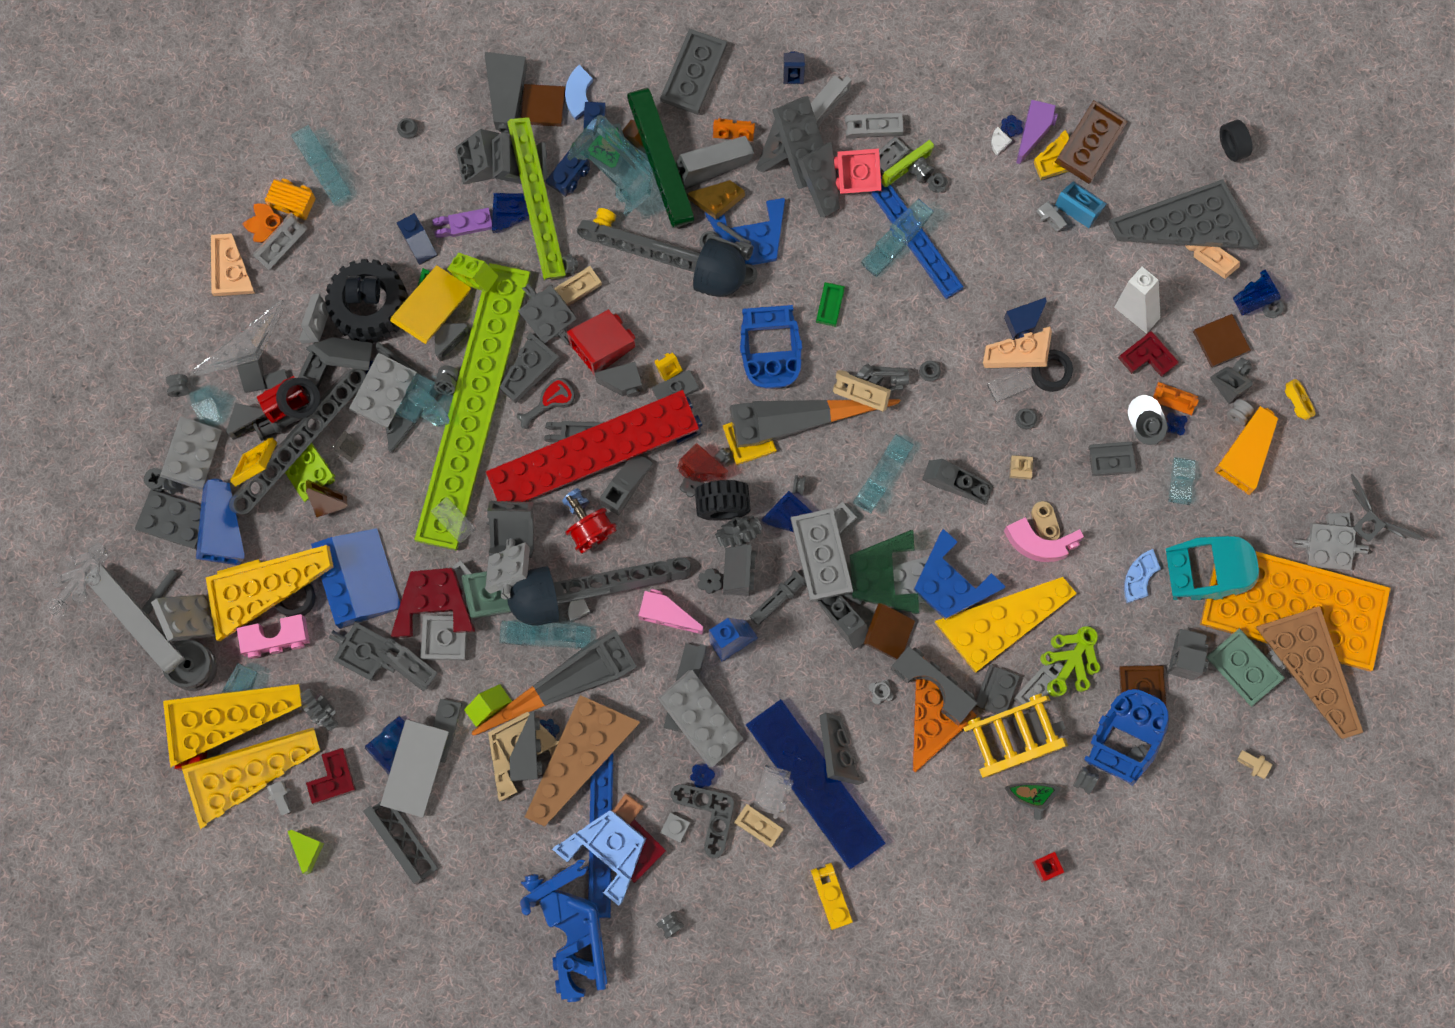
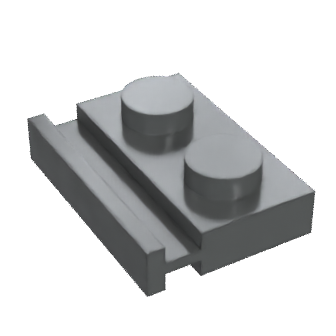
(1112, 459)
(996, 690)

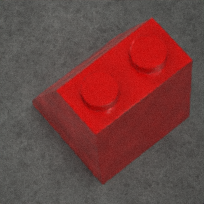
(601, 341)

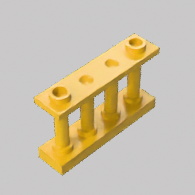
(1032, 750)

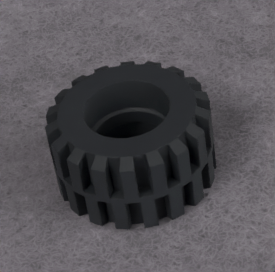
(722, 500)

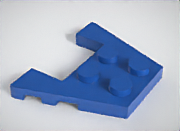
(763, 235)
(945, 588)

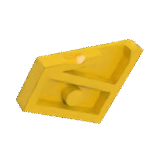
(1045, 161)

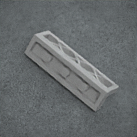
(830, 97)

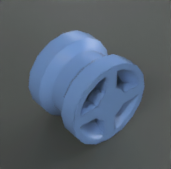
(576, 493)

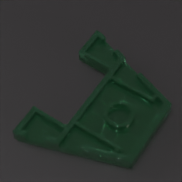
(874, 574)

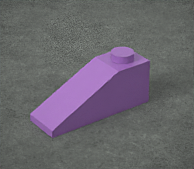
(1037, 125)

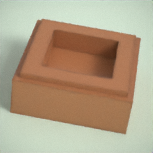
(627, 808)

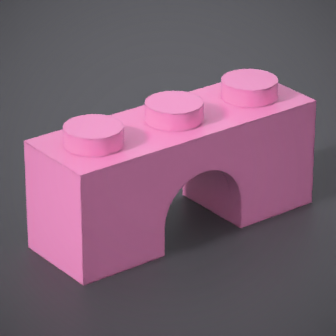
(292, 634)

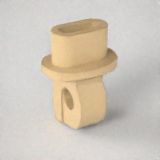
(1260, 766)

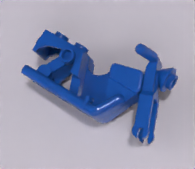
(578, 920)

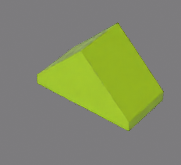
(487, 704)
(306, 850)

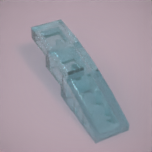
(321, 165)
(897, 238)
(545, 635)

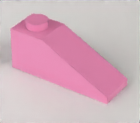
(663, 611)

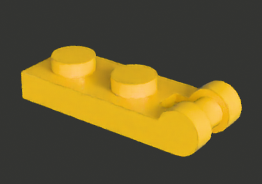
(831, 897)

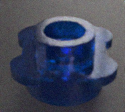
(1181, 420)

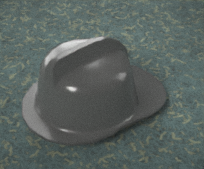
(1147, 420)

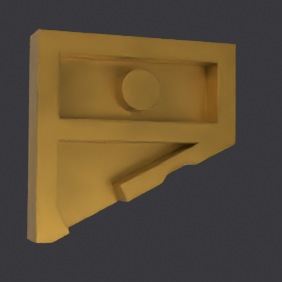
(717, 198)

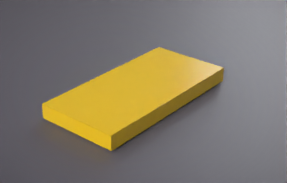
(430, 304)

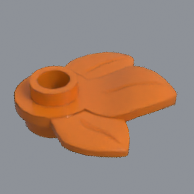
(261, 222)

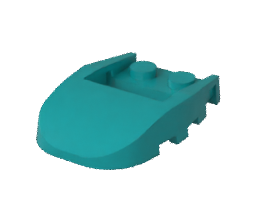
(1234, 567)

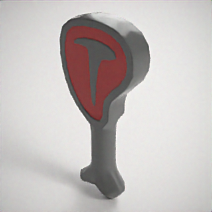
(555, 394)

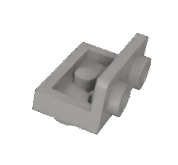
(314, 320)

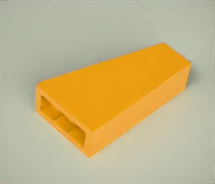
(1247, 454)

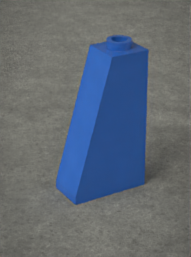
(218, 526)
(731, 637)

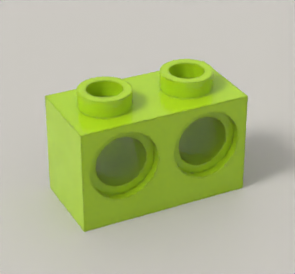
(473, 272)

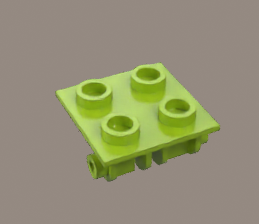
(311, 467)

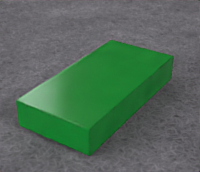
(830, 304)

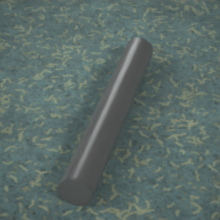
(160, 591)

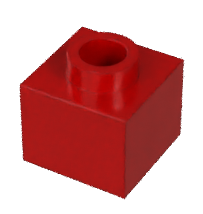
(1053, 861)

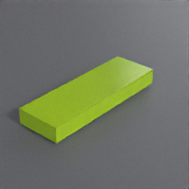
(903, 165)

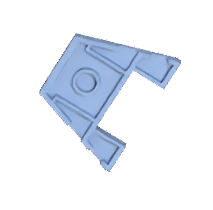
(611, 842)

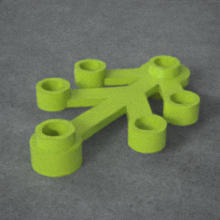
(1073, 659)

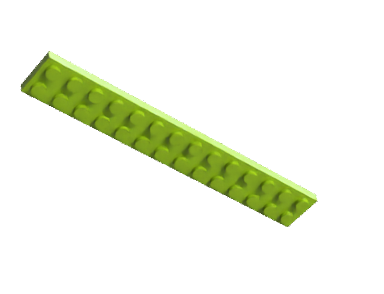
(473, 402)

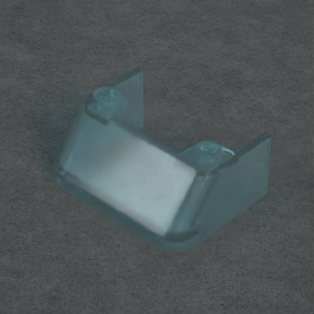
(617, 160)

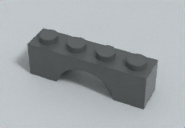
(913, 666)

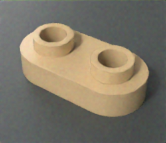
(1046, 521)

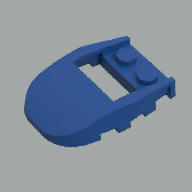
(771, 368)
(1138, 716)

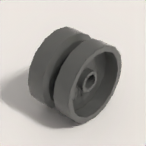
(202, 667)

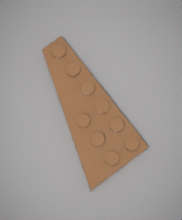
(1310, 657)
(584, 746)

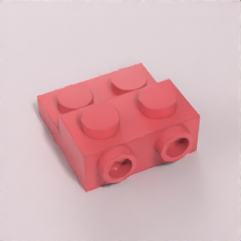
(858, 171)

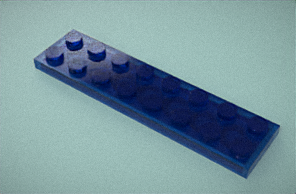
(821, 796)

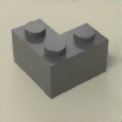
(1189, 655)

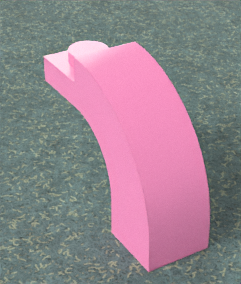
(1039, 549)

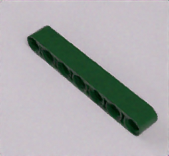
(660, 157)

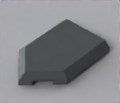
(343, 353)

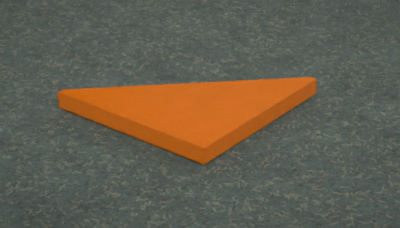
(931, 726)

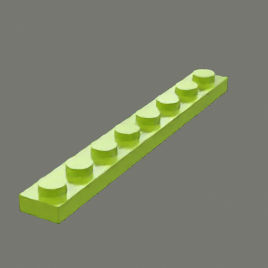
(536, 198)

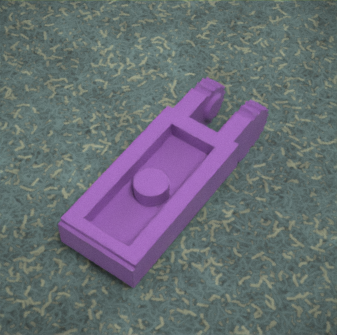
(464, 223)

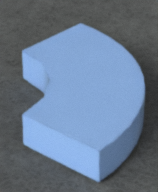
(576, 91)
(1138, 576)

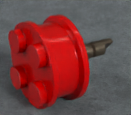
(590, 528)

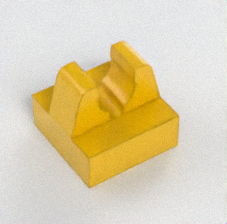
(668, 366)

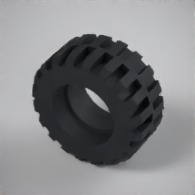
(368, 326)

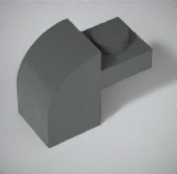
(1036, 729)

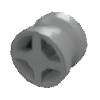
(1240, 412)

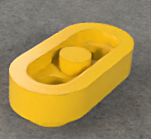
(1300, 399)

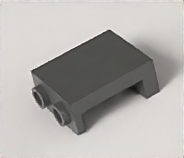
(505, 162)
(511, 521)

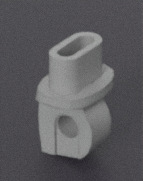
(1049, 213)
(278, 793)

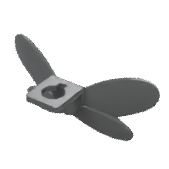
(1370, 516)

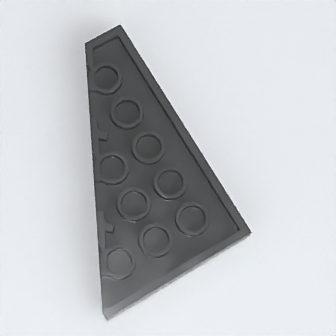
(1194, 218)

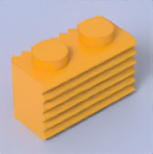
(290, 198)

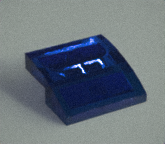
(385, 745)

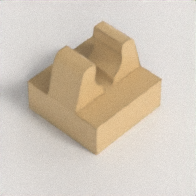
(1021, 467)

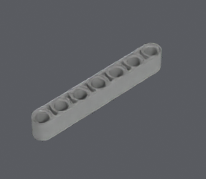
(137, 622)

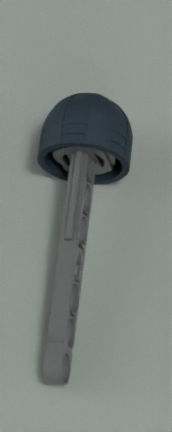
(717, 269)
(537, 596)

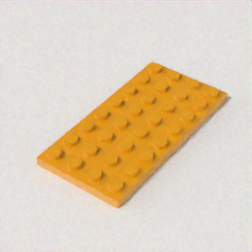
(1349, 606)

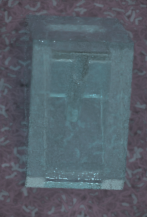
(206, 406)

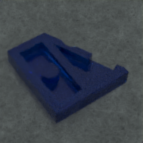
(508, 210)
(1256, 294)
(782, 512)

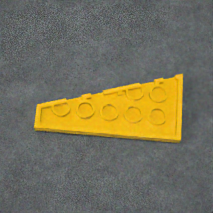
(250, 591)
(994, 626)
(210, 720)
(237, 775)

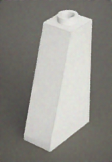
(1141, 300)

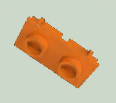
(728, 130)
(1175, 398)

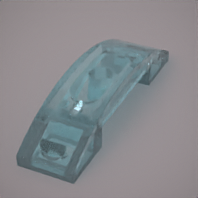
(883, 474)

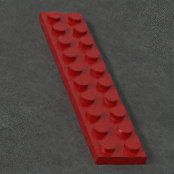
(593, 449)

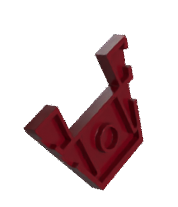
(431, 593)

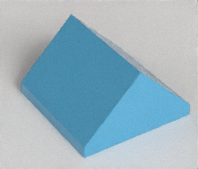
(1080, 204)

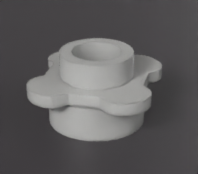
(875, 688)

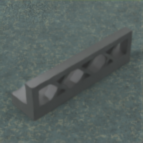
(692, 659)
(394, 846)

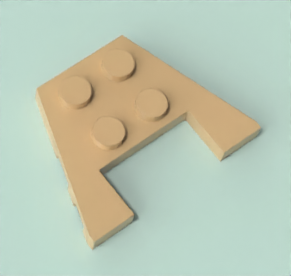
(502, 743)

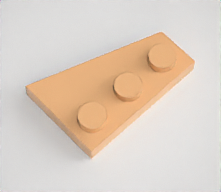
(227, 268)
(1023, 352)

